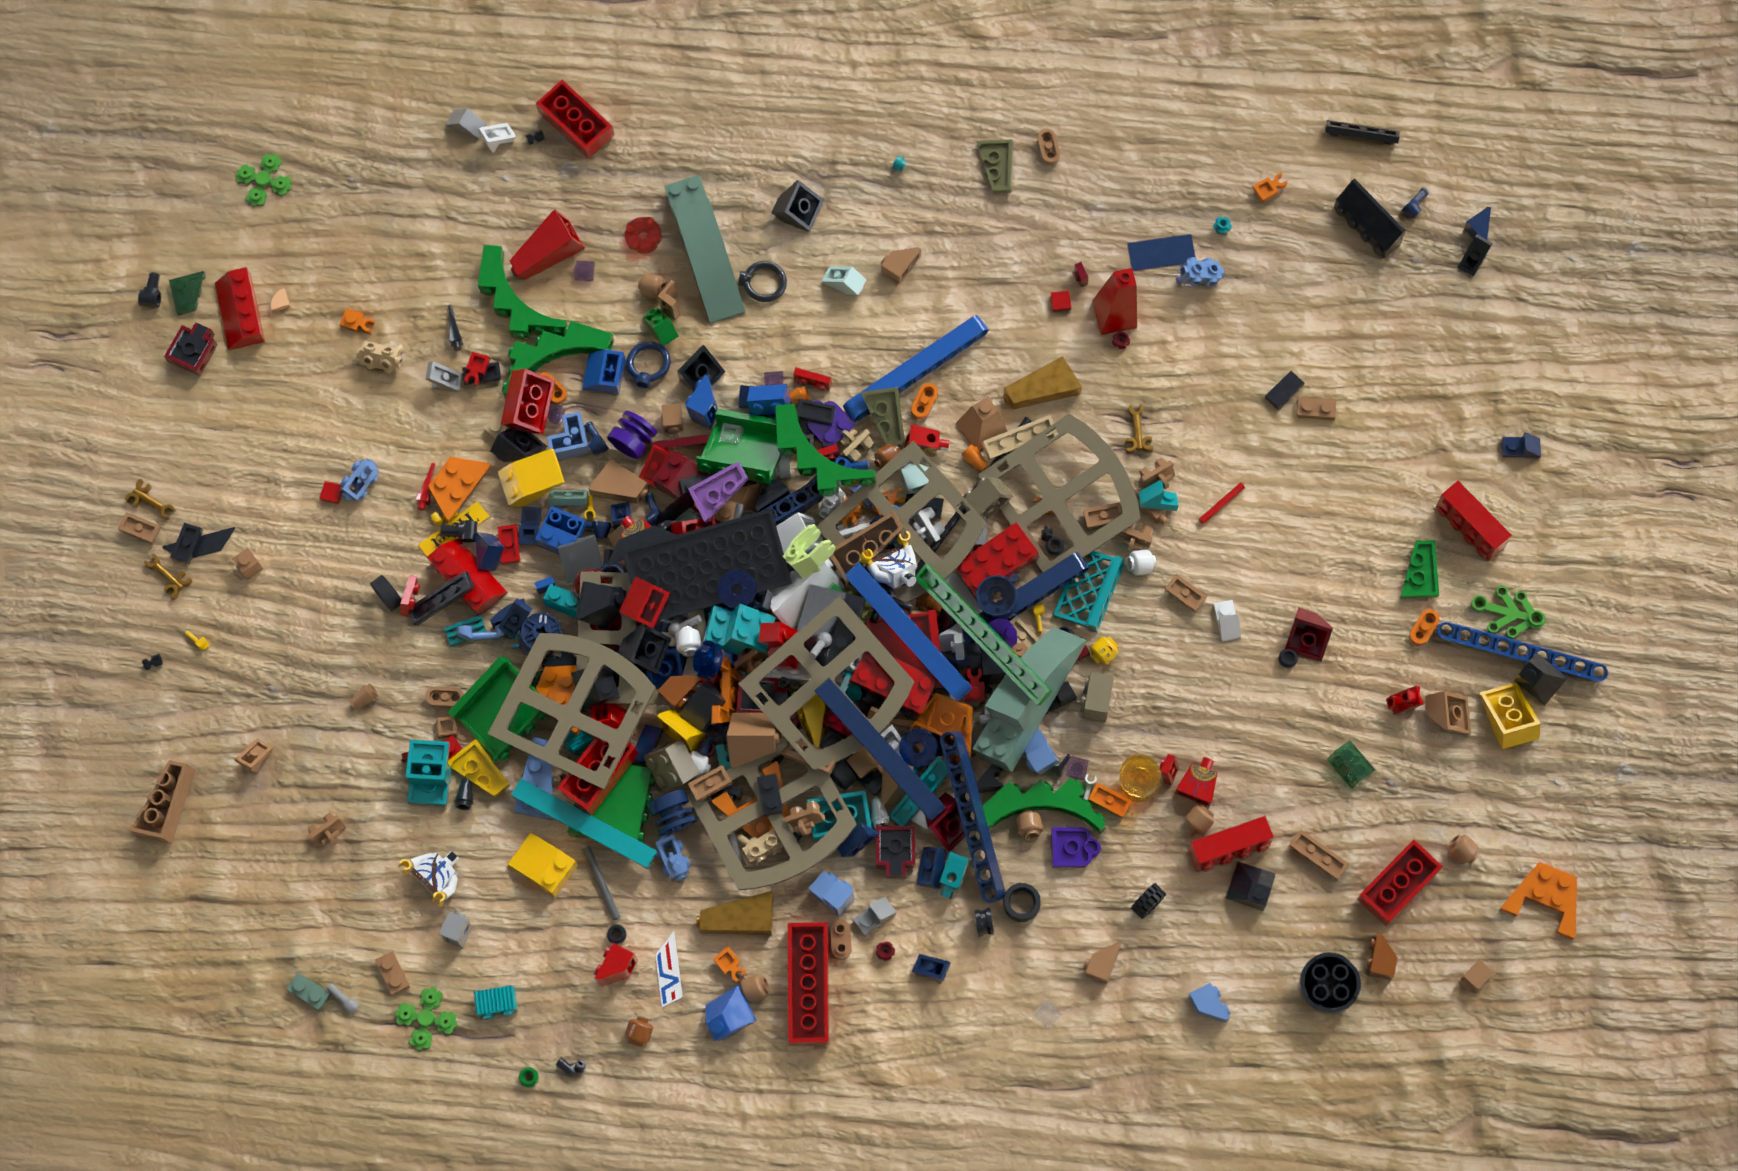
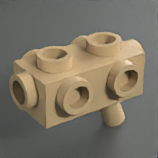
(380, 356)
(758, 848)

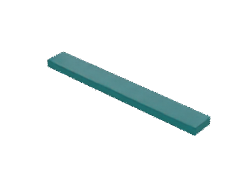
(584, 823)

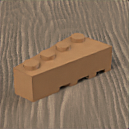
(873, 537)

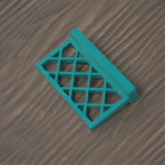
(1104, 595)

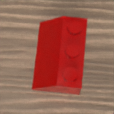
(527, 401)

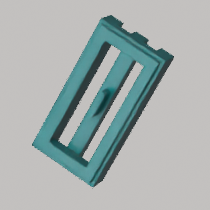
(448, 629)

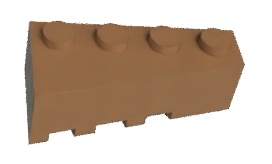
(164, 804)

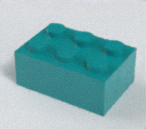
(856, 804)

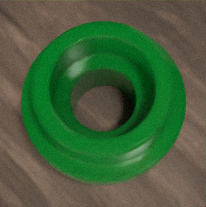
(522, 1077)

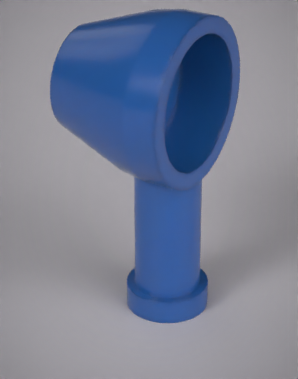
(858, 465)

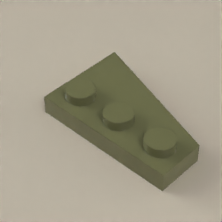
(998, 162)
(886, 412)

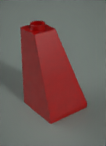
(547, 246)
(1117, 303)

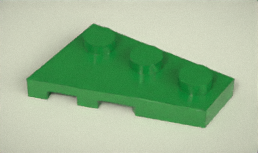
(1422, 572)

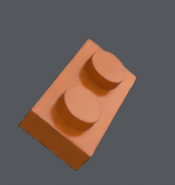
(1109, 800)

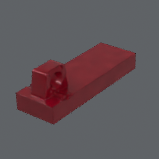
(666, 444)

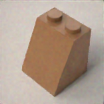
(751, 737)

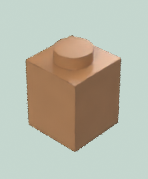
(672, 418)
(247, 563)
(1476, 976)

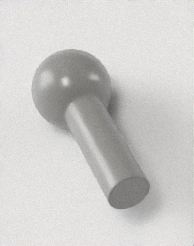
(674, 627)
(823, 640)
(350, 1005)

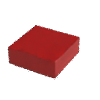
(1060, 301)
(331, 492)

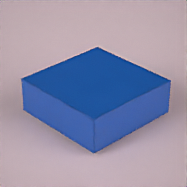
(543, 585)

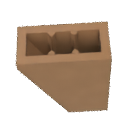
(618, 484)

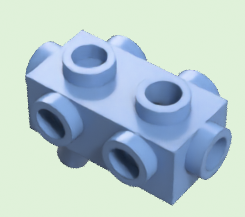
(1200, 272)
(362, 475)
(675, 864)

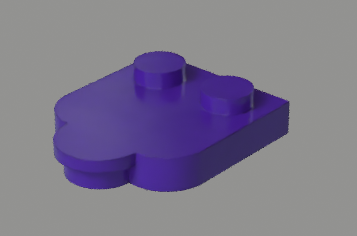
(831, 434)
(1072, 847)

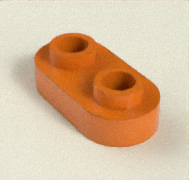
(558, 388)
(923, 401)
(1424, 628)

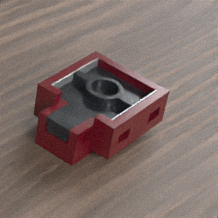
(192, 348)
(770, 686)
(895, 850)

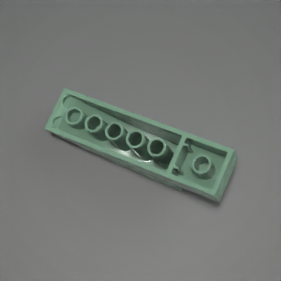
(704, 248)
(1013, 712)

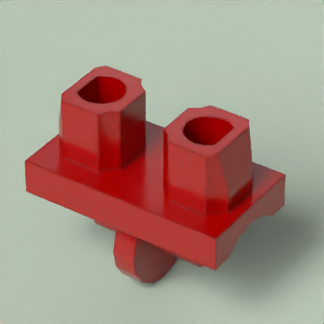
(1405, 700)

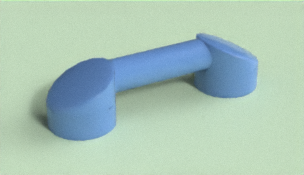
(465, 633)

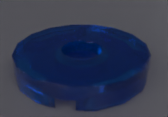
(732, 578)
(710, 668)
(929, 751)

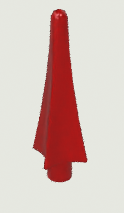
(424, 494)

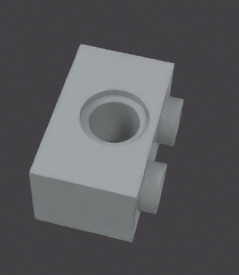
(456, 929)

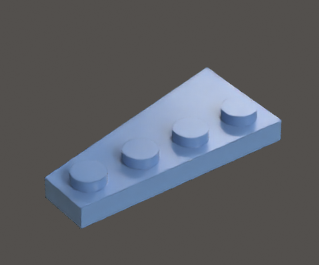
(539, 774)

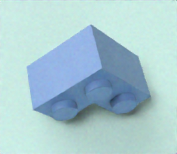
(573, 441)
(1040, 754)
(832, 892)

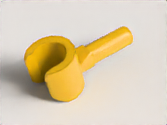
(590, 508)
(437, 519)
(1037, 611)
(201, 643)

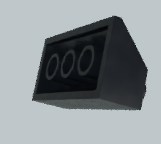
(1369, 219)

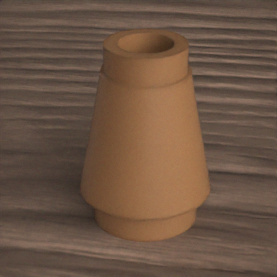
(364, 696)

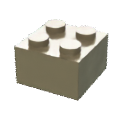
(988, 497)
(1098, 691)
(671, 764)

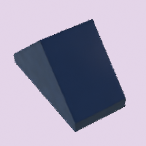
(1479, 224)
(619, 512)
(487, 551)

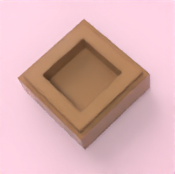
(446, 727)

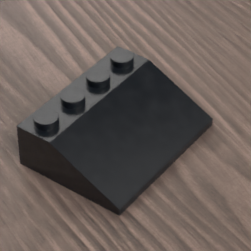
(816, 601)

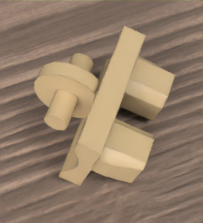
(862, 439)

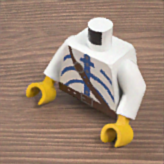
(894, 566)
(434, 873)

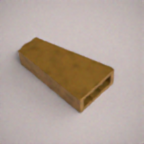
(1043, 385)
(741, 916)

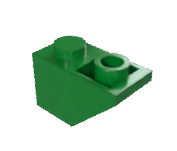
(660, 326)

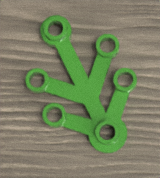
(1511, 612)

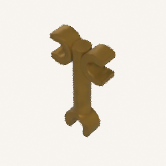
(1138, 443)
(140, 493)
(175, 584)

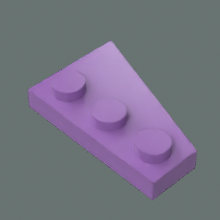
(717, 490)

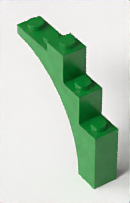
(506, 303)
(576, 340)
(809, 461)
(1040, 796)

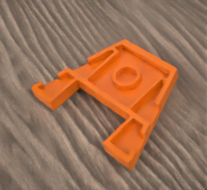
(558, 685)
(729, 685)
(946, 715)
(761, 825)
(1551, 889)

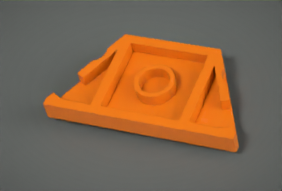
(456, 483)

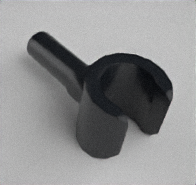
(1061, 765)

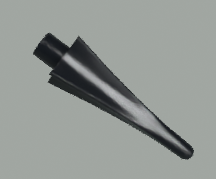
(454, 334)

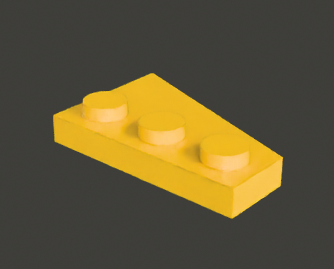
(479, 768)

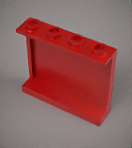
(898, 649)

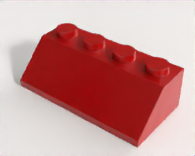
(239, 309)
(455, 558)
(585, 794)

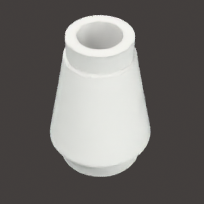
(879, 815)

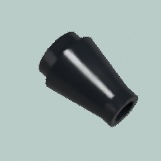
(464, 796)

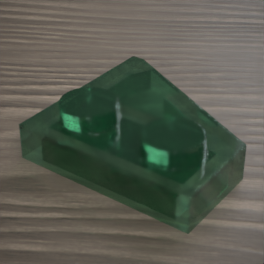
(187, 291)

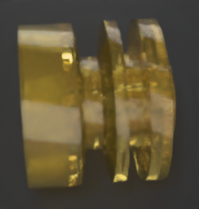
(1140, 767)

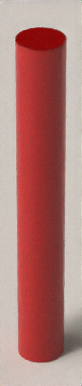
(1221, 503)

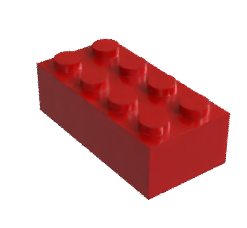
(575, 119)
(1473, 521)
(1000, 556)
(874, 679)
(1231, 844)
(1399, 882)

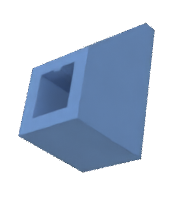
(1207, 1003)

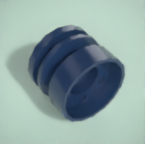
(994, 585)
(531, 627)
(671, 812)

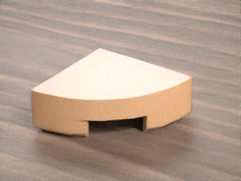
(280, 301)

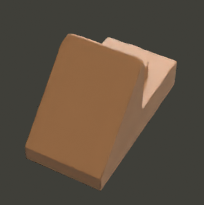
(254, 755)

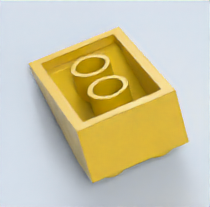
(531, 478)
(1510, 715)
(811, 718)
(679, 728)
(543, 864)

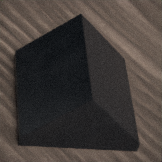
(697, 366)
(971, 660)
(991, 670)
(699, 708)

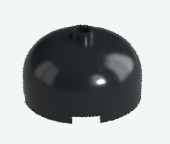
(1336, 972)

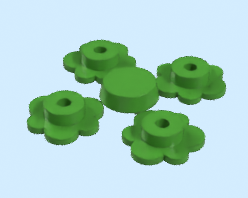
(263, 179)
(426, 1018)

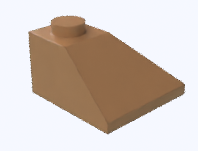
(981, 423)
(1449, 711)

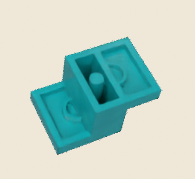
(737, 628)
(428, 772)

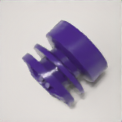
(631, 435)

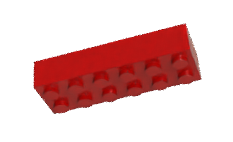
(808, 984)

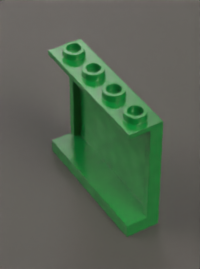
(755, 450)
(483, 702)
(626, 803)

